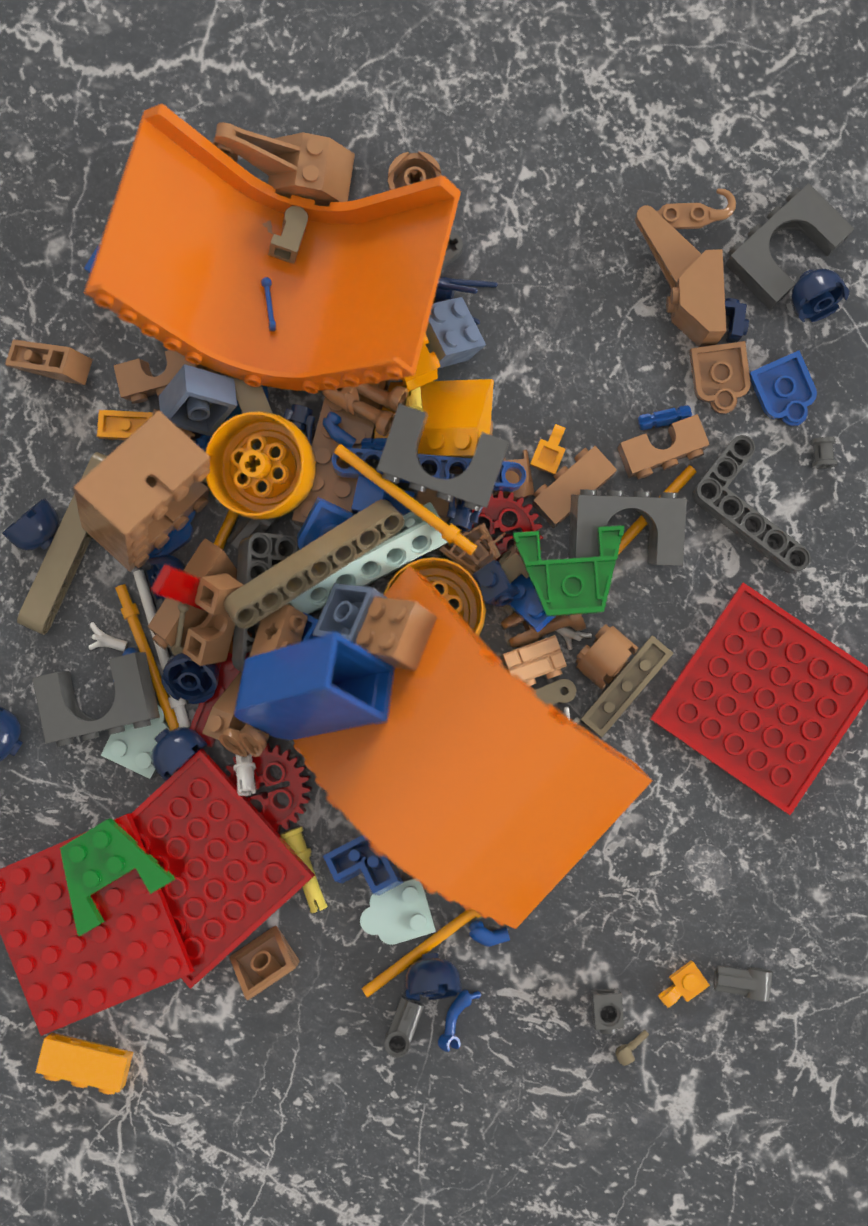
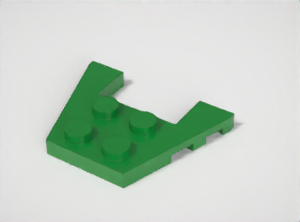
(571, 584)
(100, 859)

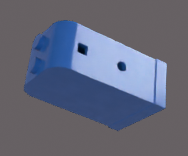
(314, 688)

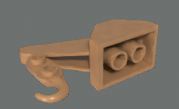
(295, 163)
(694, 277)

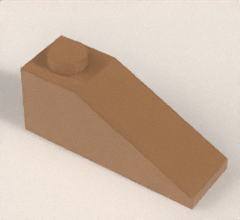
(49, 361)
(223, 711)

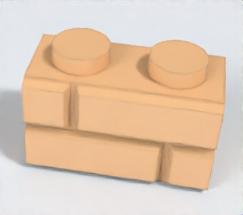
(536, 660)

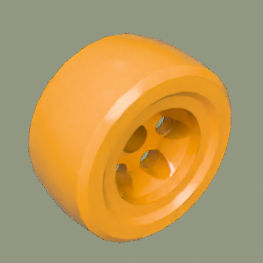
(233, 455)
(457, 585)

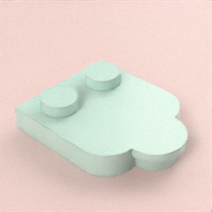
(135, 746)
(399, 914)

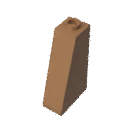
(206, 561)

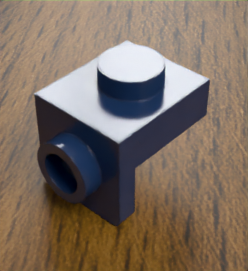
(737, 323)
(495, 584)

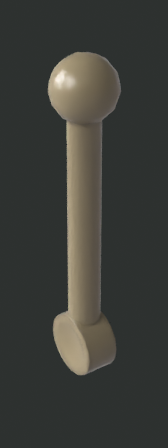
(177, 648)

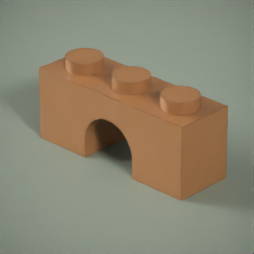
(138, 383)
(687, 440)
(212, 638)

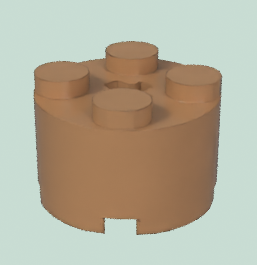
(412, 168)
(606, 656)

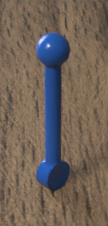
(266, 283)

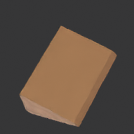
(263, 962)

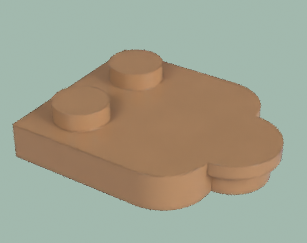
(720, 374)

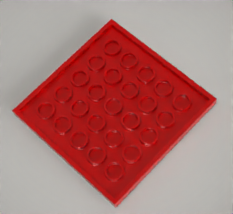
(765, 698)
(223, 857)
(81, 975)

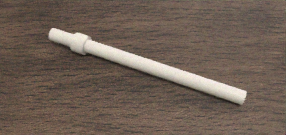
(163, 655)

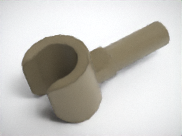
(624, 1052)

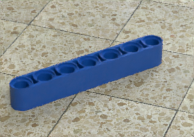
(442, 466)

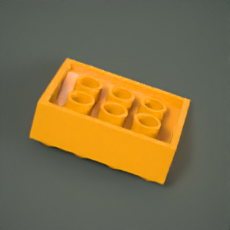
(456, 416)

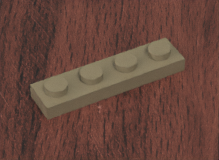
(626, 686)

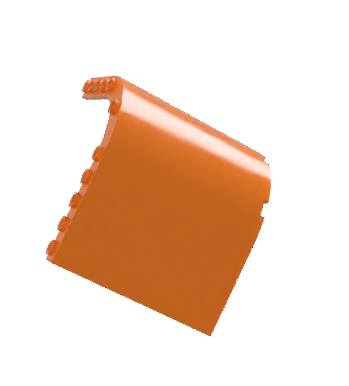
(192, 252)
(473, 774)

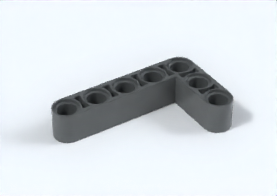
(744, 511)
(261, 562)

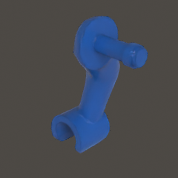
(459, 1004)

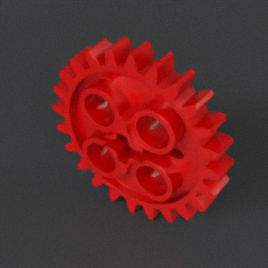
(497, 507)
(271, 808)

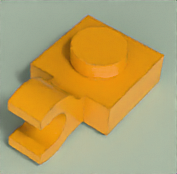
(548, 453)
(686, 983)

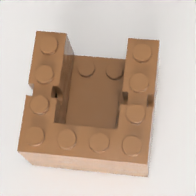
(143, 491)

